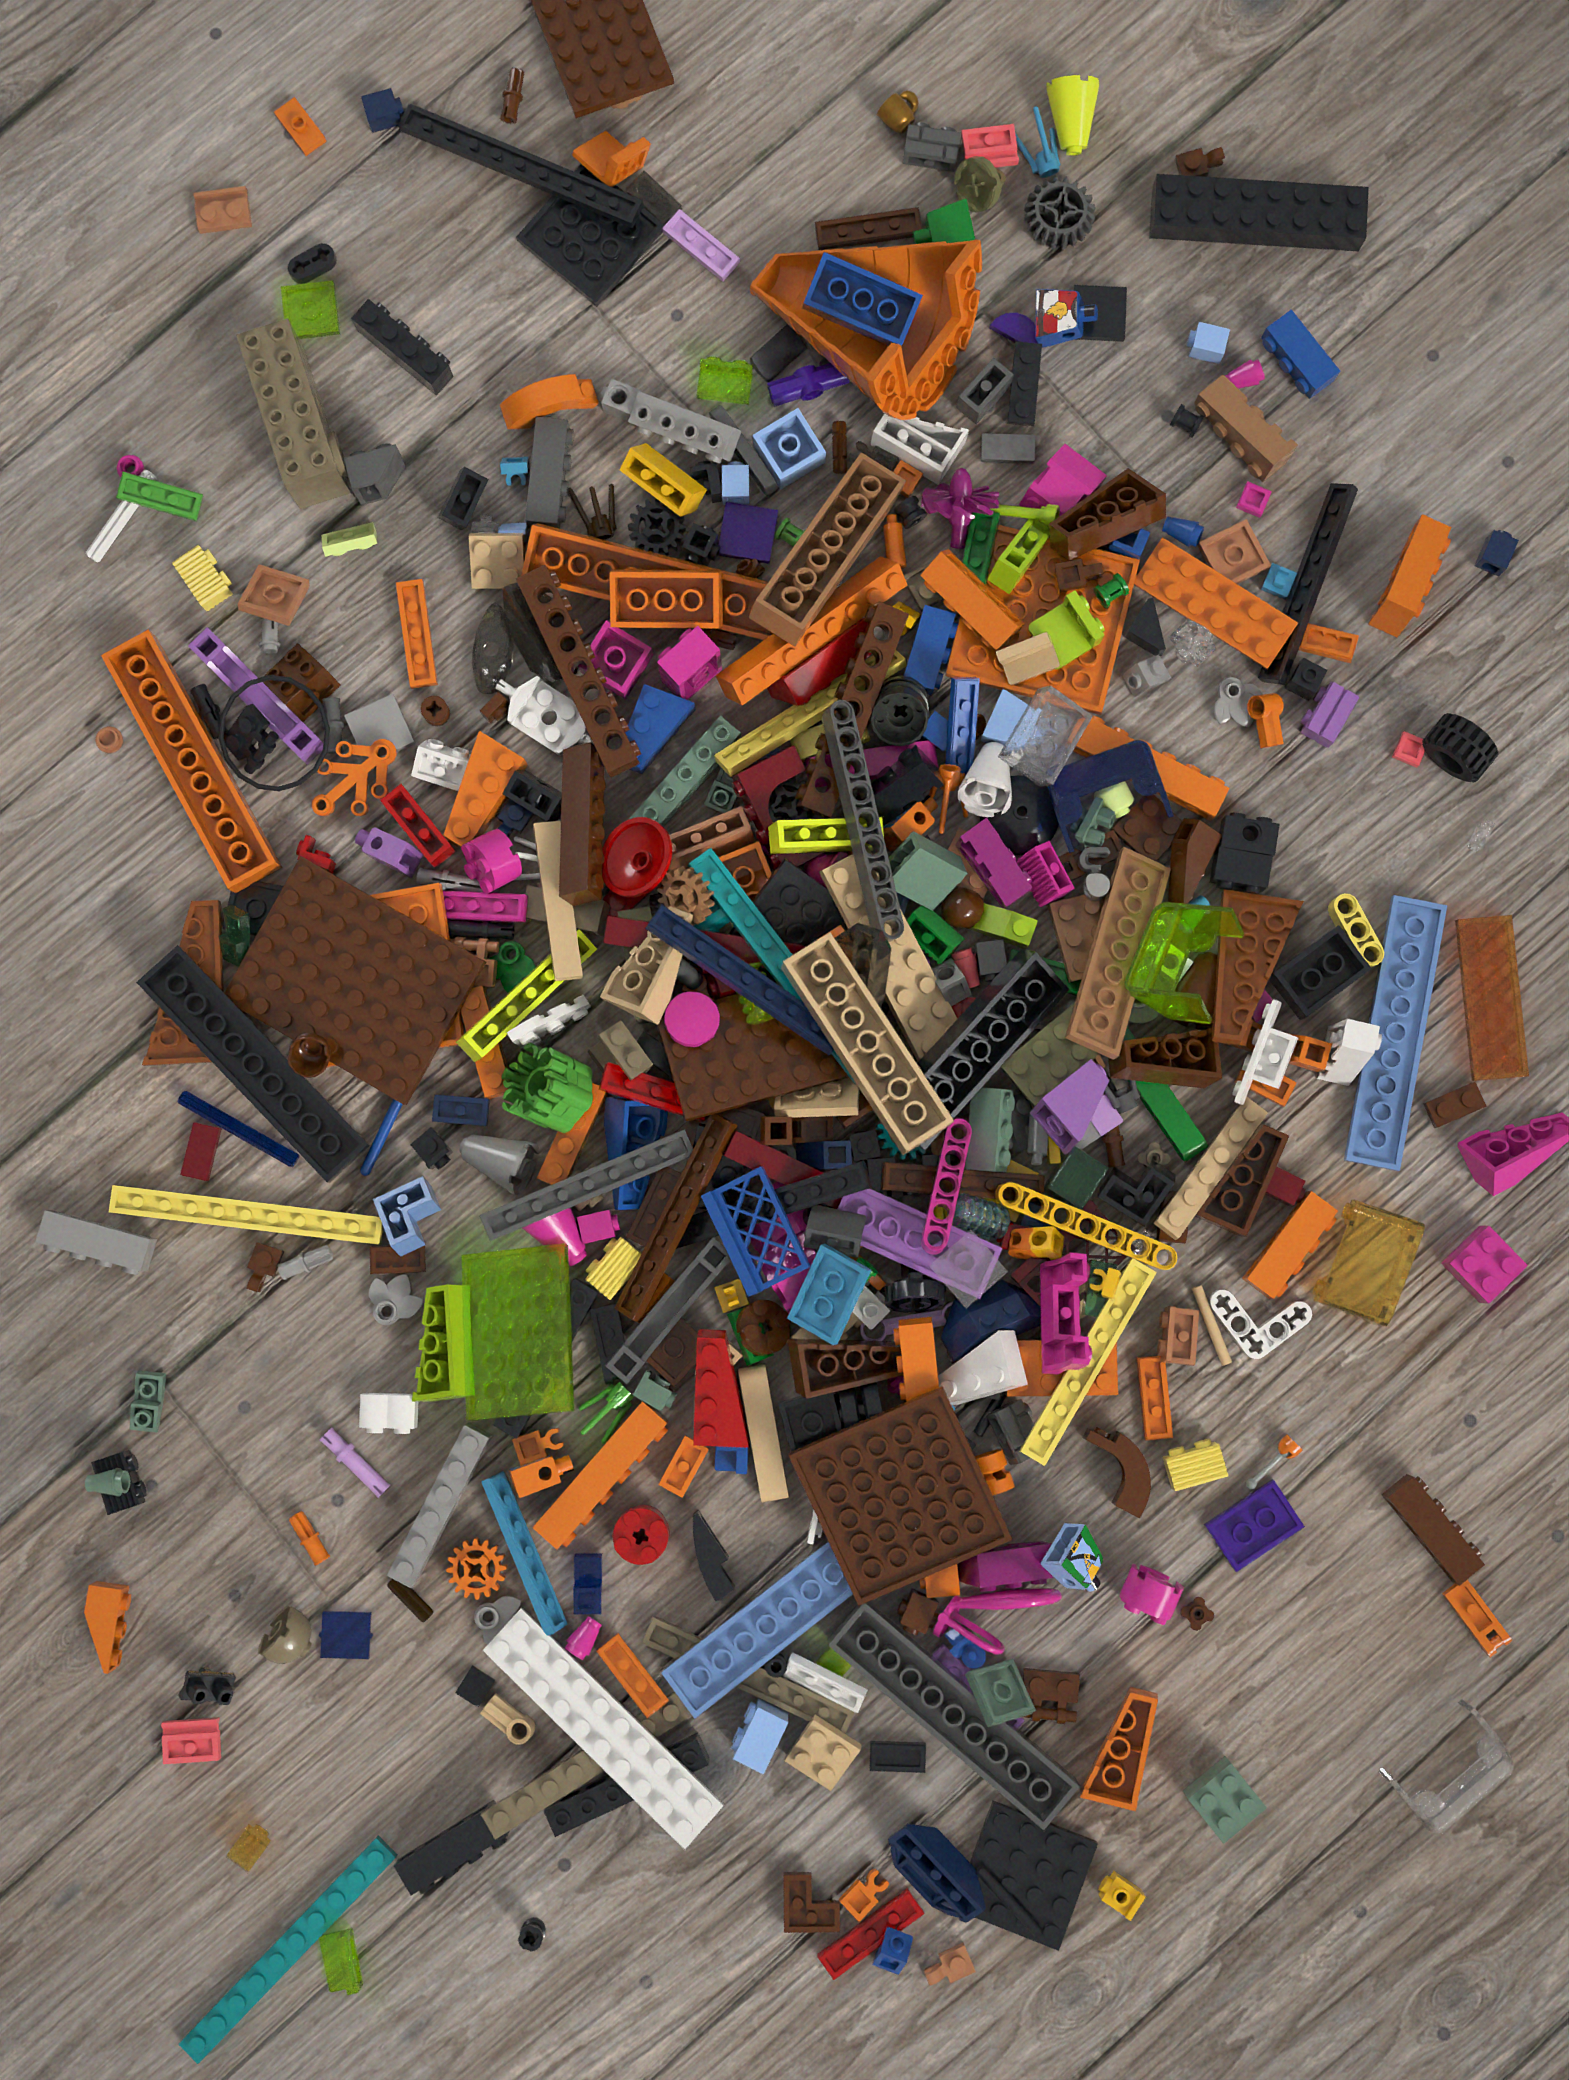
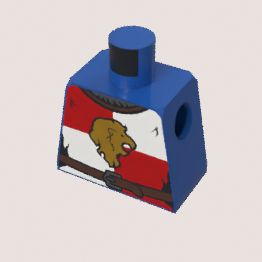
(1061, 316)

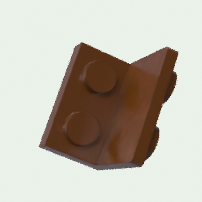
(309, 672)

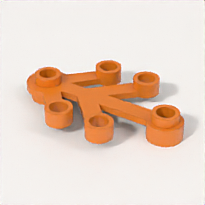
(357, 775)

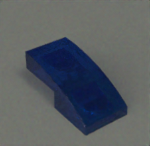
(587, 1583)

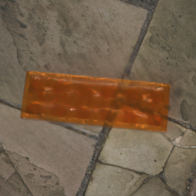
(1491, 998)

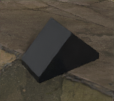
(1147, 630)

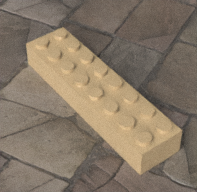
(866, 1043)

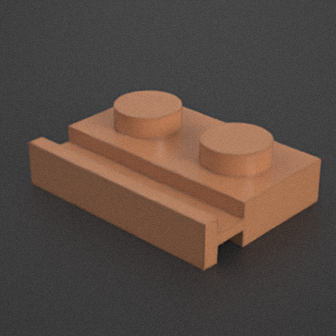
(222, 209)

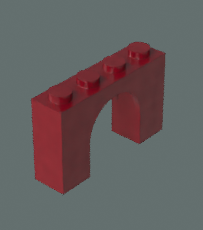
(755, 787)

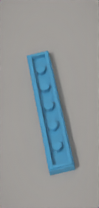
(524, 1553)

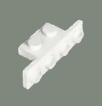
(1269, 1056)

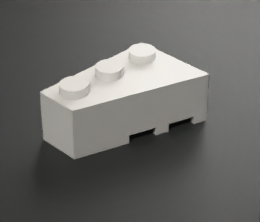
(920, 444)
(1350, 1051)

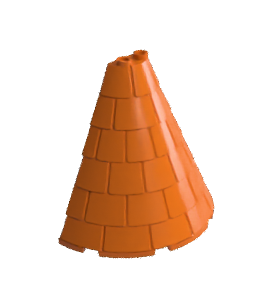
(891, 376)

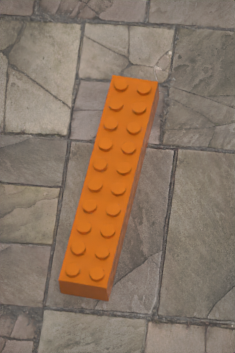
(586, 563)
(191, 761)

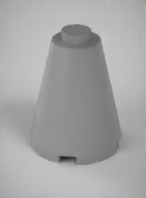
(501, 1159)

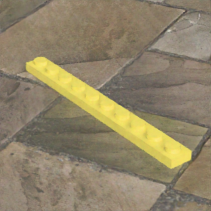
(246, 1214)

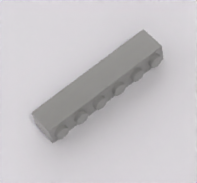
(439, 1505)

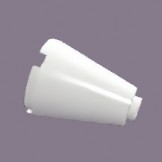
(987, 783)

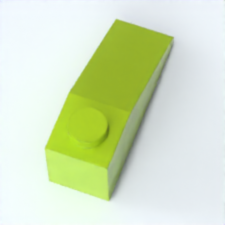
(1019, 555)
(1006, 925)

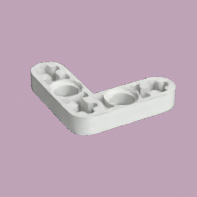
(1262, 1332)

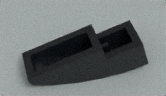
(710, 1557)

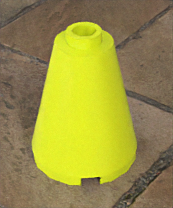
(1073, 110)

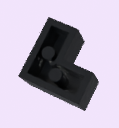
(1140, 1197)

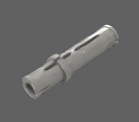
(427, 877)

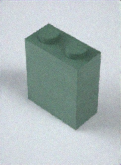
(925, 870)

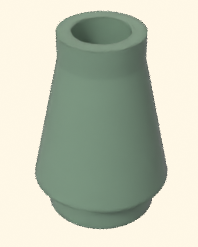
(110, 1482)

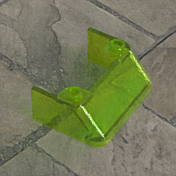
(1163, 952)

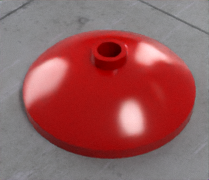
(627, 851)

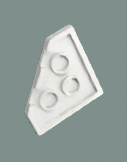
(538, 1026)

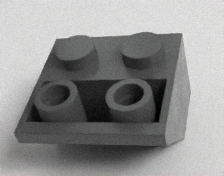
(374, 472)

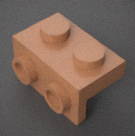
(1178, 1336)

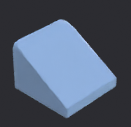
(515, 528)

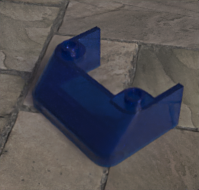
(1102, 770)

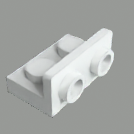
(440, 764)

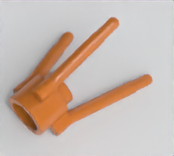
(951, 777)

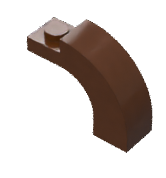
(789, 1130)
(1135, 1481)

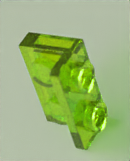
(725, 380)

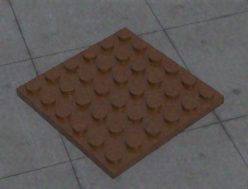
(900, 1496)

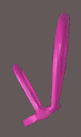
(992, 1601)

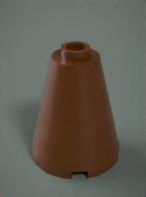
(1200, 980)

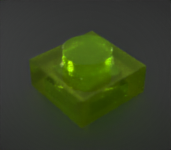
(833, 1662)

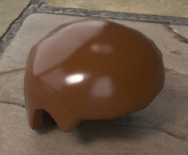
(962, 908)
(309, 1055)

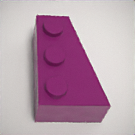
(994, 863)
(1006, 1566)

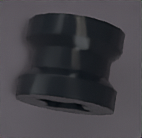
(910, 512)

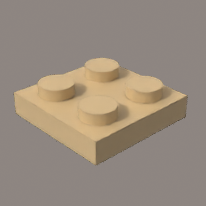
(495, 559)
(823, 1752)

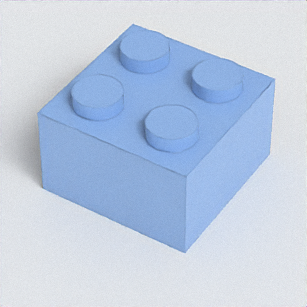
(789, 448)
(760, 1736)

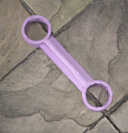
(891, 1323)

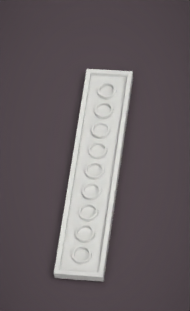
(604, 1728)

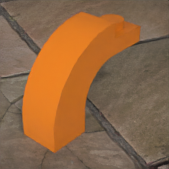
(546, 398)

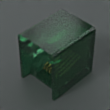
(1075, 1178)

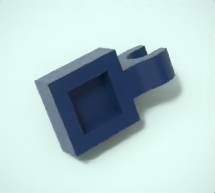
(514, 818)

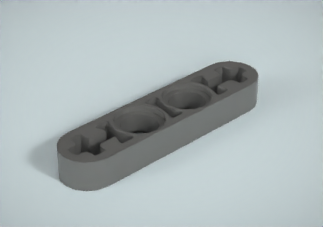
(747, 455)

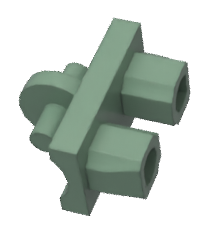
(1086, 825)

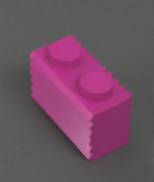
(1047, 874)

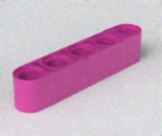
(882, 757)
(952, 1174)

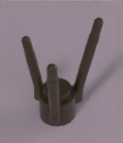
(601, 526)

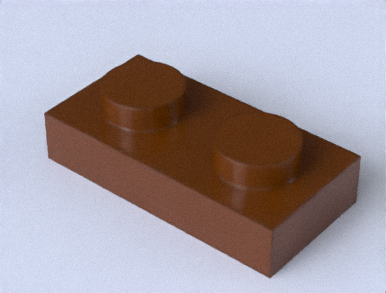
(1454, 1104)

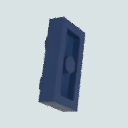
(460, 1110)

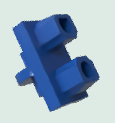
(965, 1650)

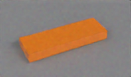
(1154, 1398)
(632, 1676)

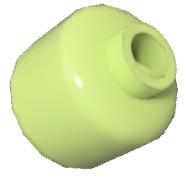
(1117, 798)

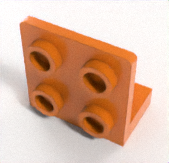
(610, 159)

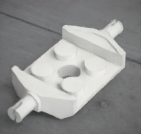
(529, 705)

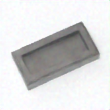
(1008, 448)

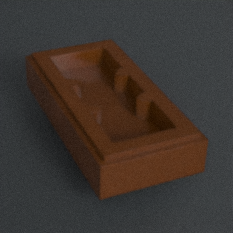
(387, 1261)

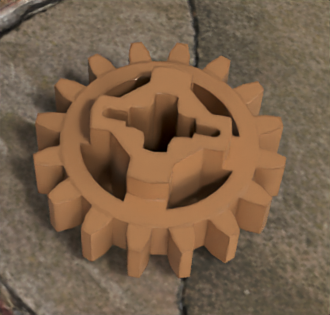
(688, 894)

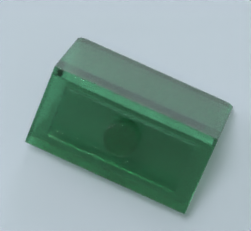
(1093, 1299)

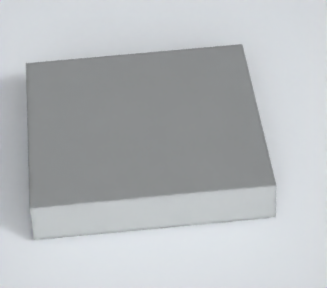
(380, 721)

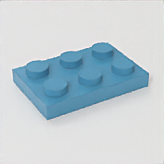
(829, 1294)

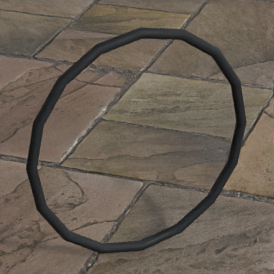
(222, 726)

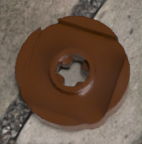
(750, 1332)

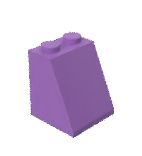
(1071, 1105)

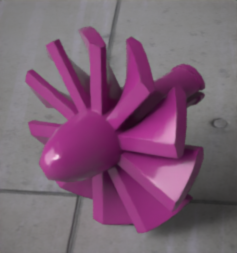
(958, 503)

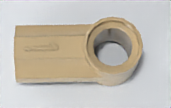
(505, 1717)

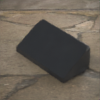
(777, 353)

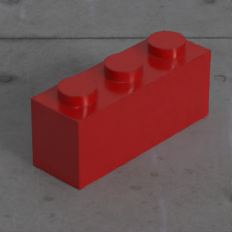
(417, 825)

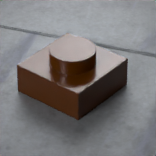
(495, 708)

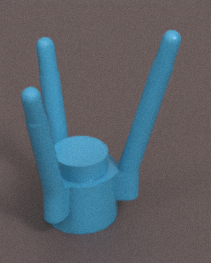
(1047, 159)

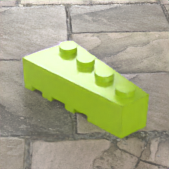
(442, 1346)

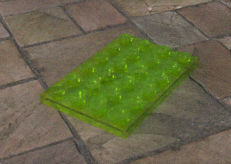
(517, 1332)

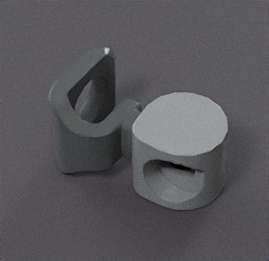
(1095, 884)

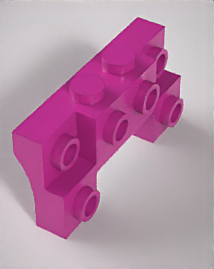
(1060, 1316)

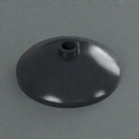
(1034, 828)

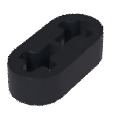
(312, 263)

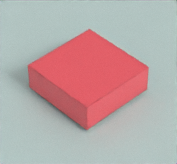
(1409, 749)

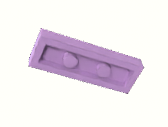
(701, 245)

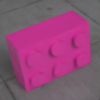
(689, 663)

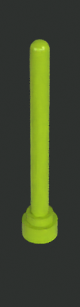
(1045, 514)

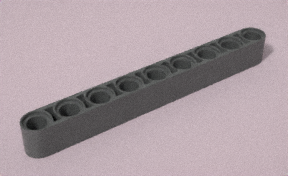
(867, 809)

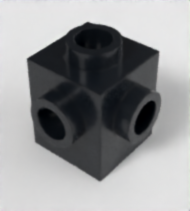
(698, 537)

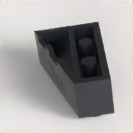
(903, 783)

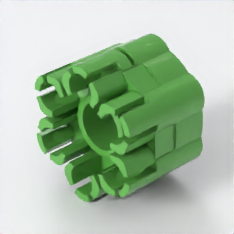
(549, 1089)

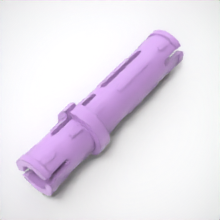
(354, 1462)

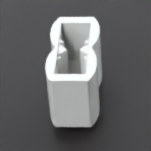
(388, 1411)

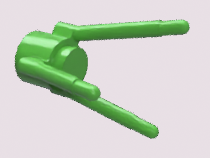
(618, 1397)

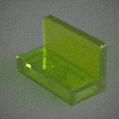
(341, 1961)

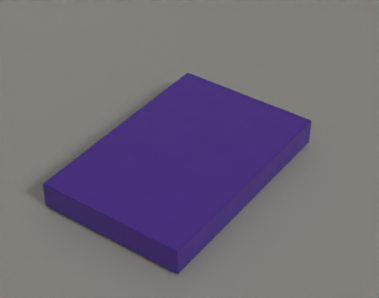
(1254, 1525)

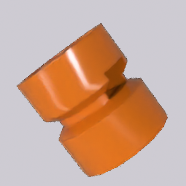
(993, 1468)

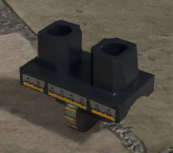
(208, 1686)

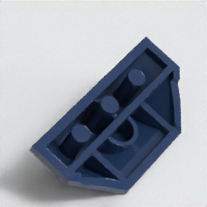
(998, 1309)
(937, 1871)

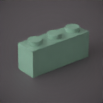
(991, 1130)

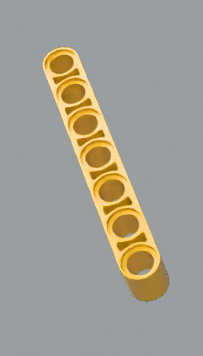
(1099, 1226)

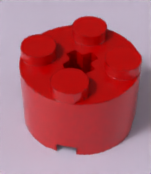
(648, 1549)

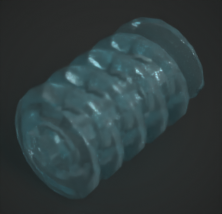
(981, 1216)

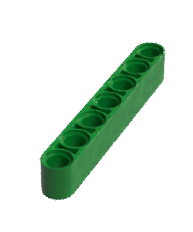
(1170, 1116)

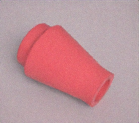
(967, 963)

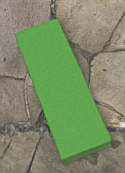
(159, 496)

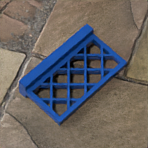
(733, 1239)

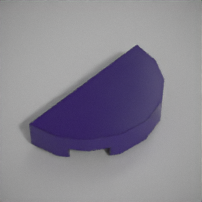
(1015, 327)

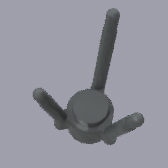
(1122, 1099)

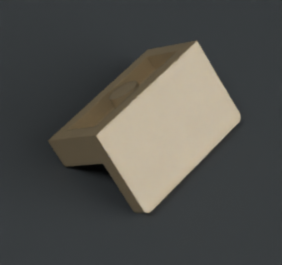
(1028, 658)

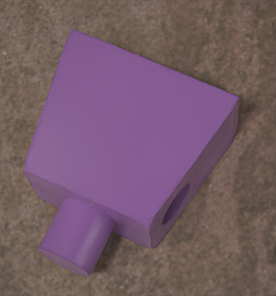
(389, 851)

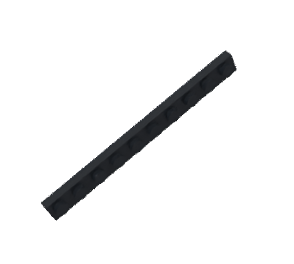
(521, 165)

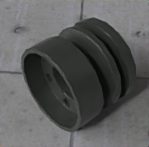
(899, 724)

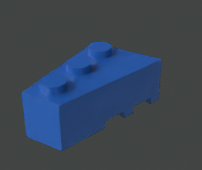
(655, 721)

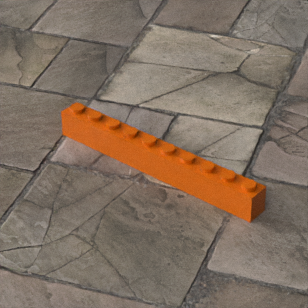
(921, 1377)

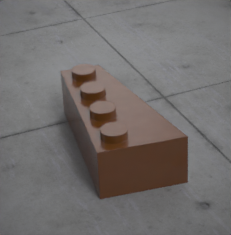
(1107, 515)
(1244, 1184)
(828, 1368)

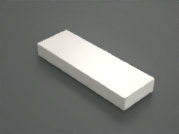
(825, 1682)

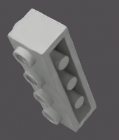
(684, 426)
(95, 1240)

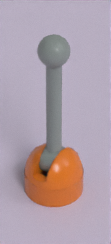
(1287, 1449)

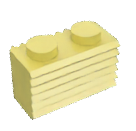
(203, 578)
(614, 1268)
(1194, 1465)

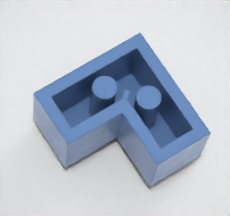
(402, 1209)

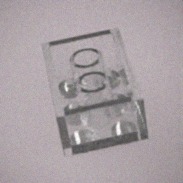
(1045, 736)

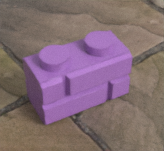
(1329, 714)

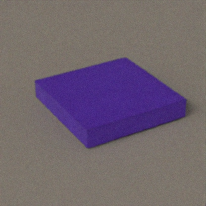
(747, 532)

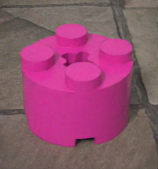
(491, 860)
(1151, 1593)

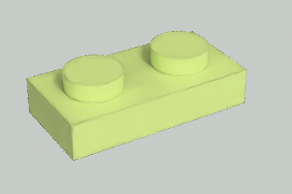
(348, 539)

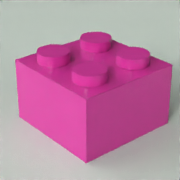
(620, 659)
(1484, 1264)

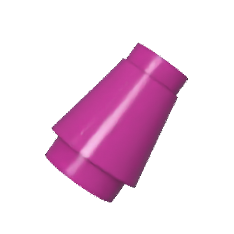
(1246, 374)
(583, 1638)

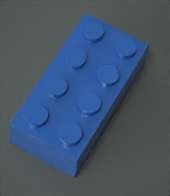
(861, 301)

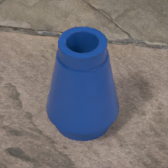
(1183, 530)

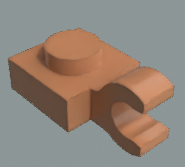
(954, 1964)

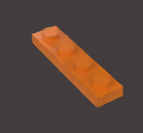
(416, 633)

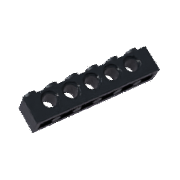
(581, 1301)
(606, 1794)

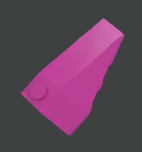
(1509, 1155)

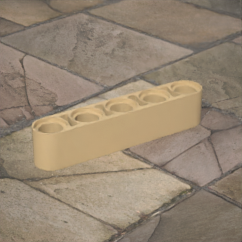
(763, 1433)

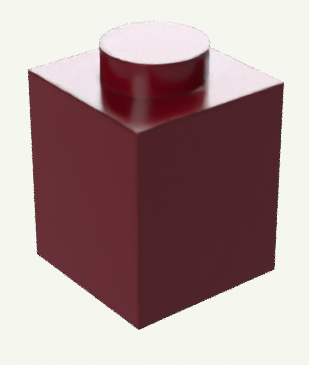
(1285, 1187)

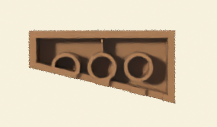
(1244, 428)

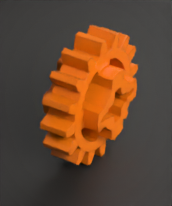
(468, 1560)

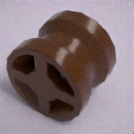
(440, 713)

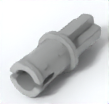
(305, 1262)

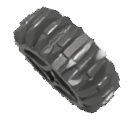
(1080, 214)

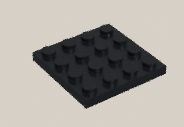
(585, 246)
(796, 907)
(1036, 1867)

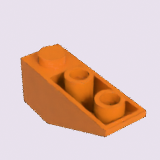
(105, 1618)

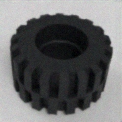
(1460, 747)

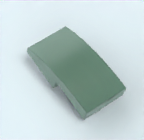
(721, 793)
(148, 1401)

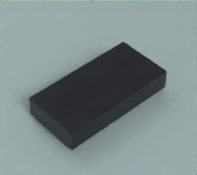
(897, 1756)

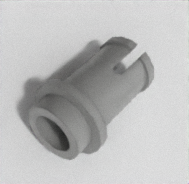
(269, 640)

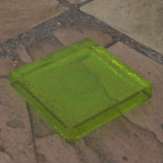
(311, 309)

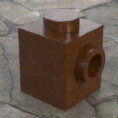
(918, 1612)

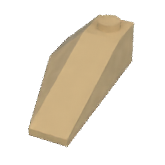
(646, 978)

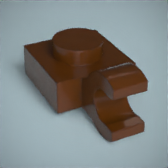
(1196, 164)
(1073, 574)
(264, 1262)

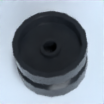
(856, 1410)

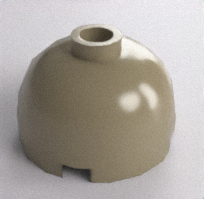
(287, 1638)

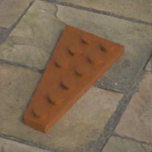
(201, 942)
(1248, 961)

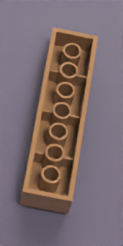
(827, 549)

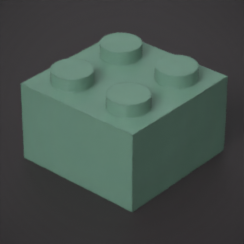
(1224, 1799)

